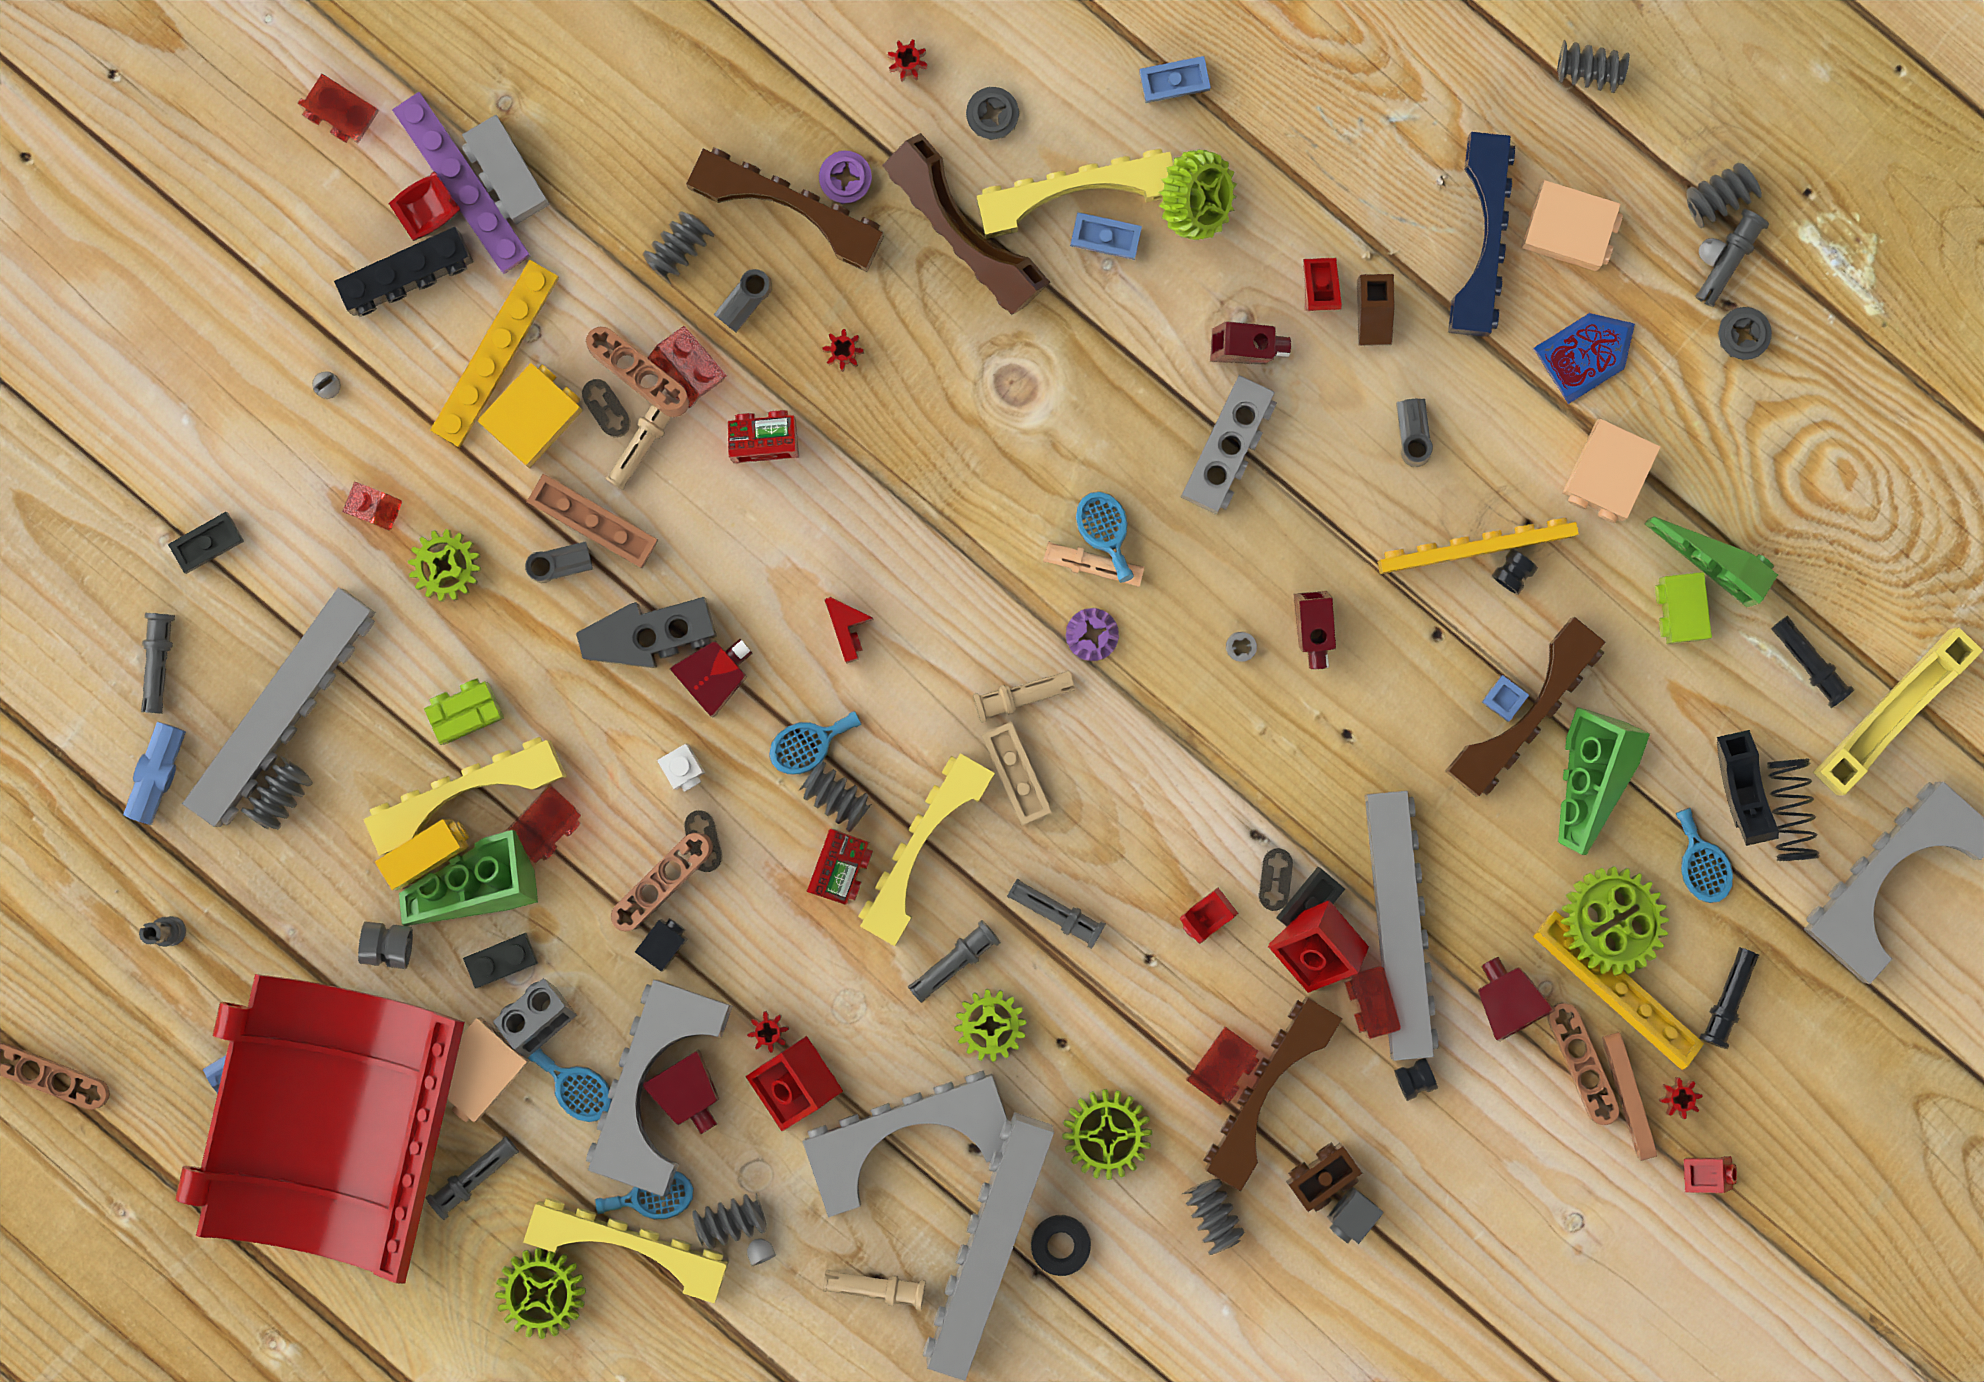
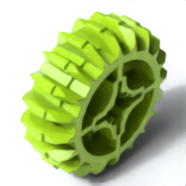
(1198, 194)
(1081, 1135)
(550, 1305)

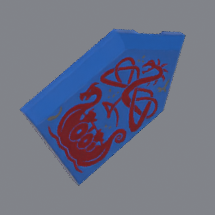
(1586, 353)

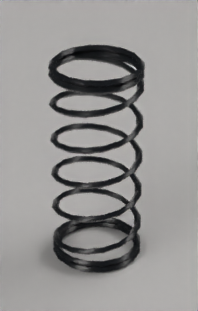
(1803, 853)

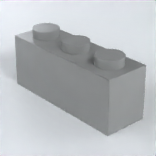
(504, 170)

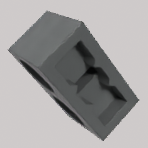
(538, 1024)
(1353, 1216)

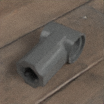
(741, 302)
(1414, 428)
(562, 561)

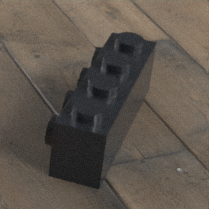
(404, 271)

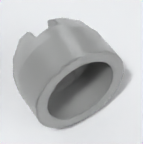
(1711, 251)
(329, 390)
(760, 1251)

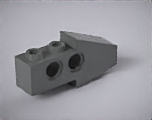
(617, 635)

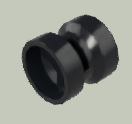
(1513, 571)
(1416, 1079)

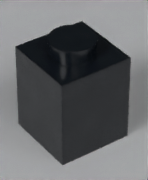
(662, 943)

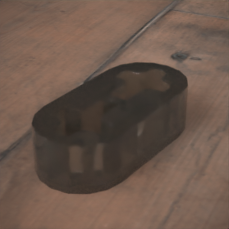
(612, 403)
(710, 831)
(1284, 879)

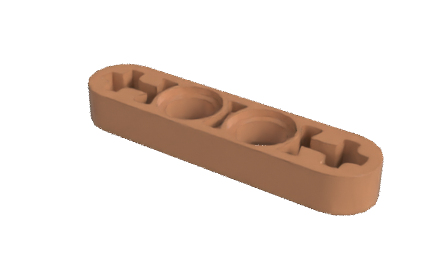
(633, 375)
(659, 879)
(1586, 1062)
(45, 1080)
(1629, 1096)

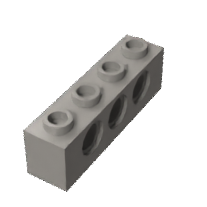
(1243, 395)

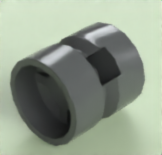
(385, 945)

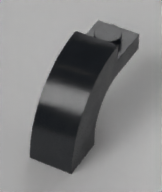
(1744, 788)

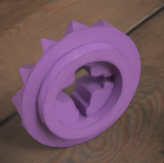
(835, 165)
(1086, 649)

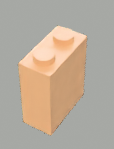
(1572, 226)
(1610, 471)
(482, 1070)

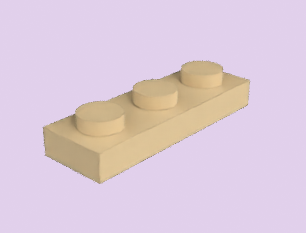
(1016, 773)

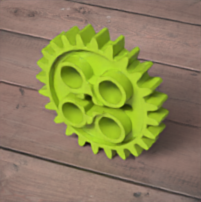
(1630, 947)

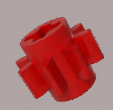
(912, 67)
(842, 359)
(773, 1024)
(1687, 1104)

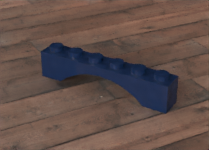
(1487, 167)

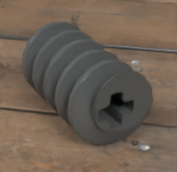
(1592, 67)
(1721, 192)
(677, 245)
(278, 795)
(835, 796)
(1214, 1215)
(729, 1221)

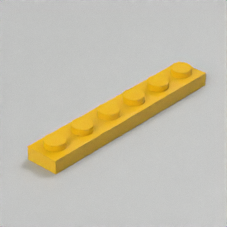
(494, 353)
(1491, 543)
(1623, 996)

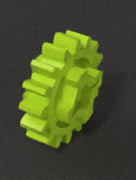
(452, 551)
(991, 1039)

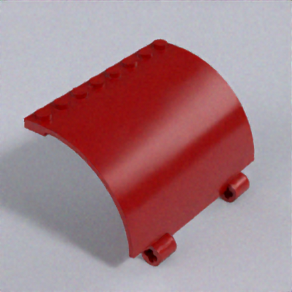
(324, 1123)

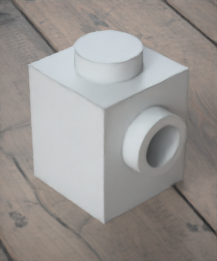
(682, 768)

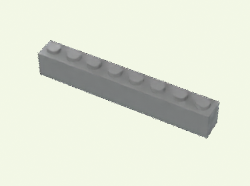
(279, 708)
(1399, 922)
(989, 1245)

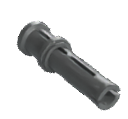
(1739, 244)
(156, 646)
(1070, 920)
(161, 933)
(965, 952)
(460, 1186)

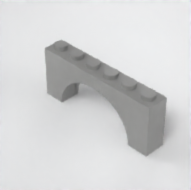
(1847, 920)
(623, 1145)
(840, 1152)

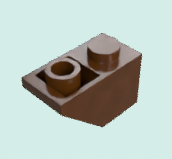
(1375, 309)

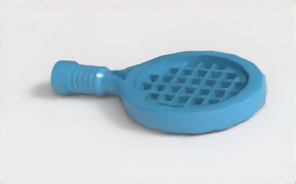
(1123, 572)
(838, 728)
(1690, 830)
(548, 1065)
(618, 1202)

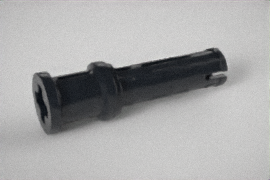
(1821, 673)
(1725, 1012)

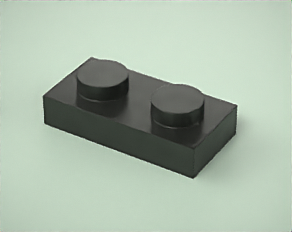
(206, 542)
(1316, 890)
(500, 960)

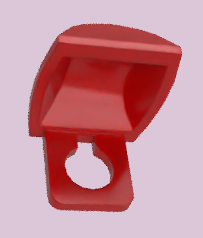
(424, 206)

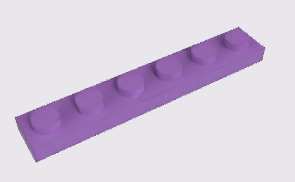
(461, 182)

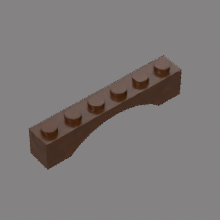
(922, 177)
(724, 181)
(1568, 655)
(1236, 1153)

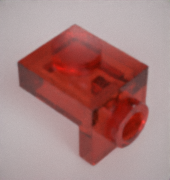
(372, 506)

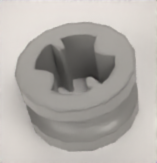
(1242, 656)

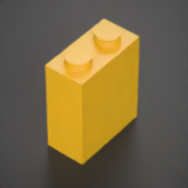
(531, 414)
(423, 853)

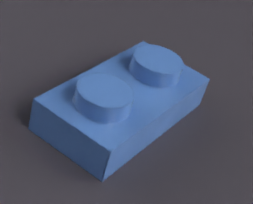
(1174, 79)
(1106, 236)

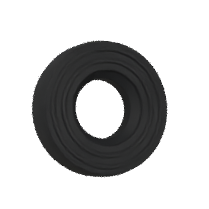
(1075, 1260)

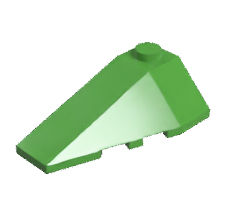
(1734, 569)
(1600, 766)
(482, 881)

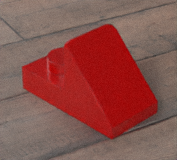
(1321, 284)
(843, 618)

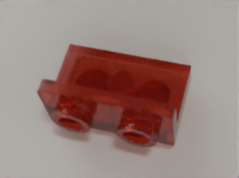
(338, 108)
(687, 364)
(545, 823)
(1374, 1002)
(1223, 1066)

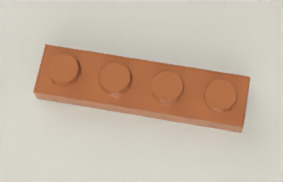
(592, 521)

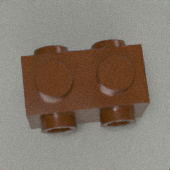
(1324, 1177)

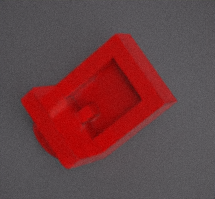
(1208, 915)

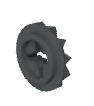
(998, 99)
(1759, 330)

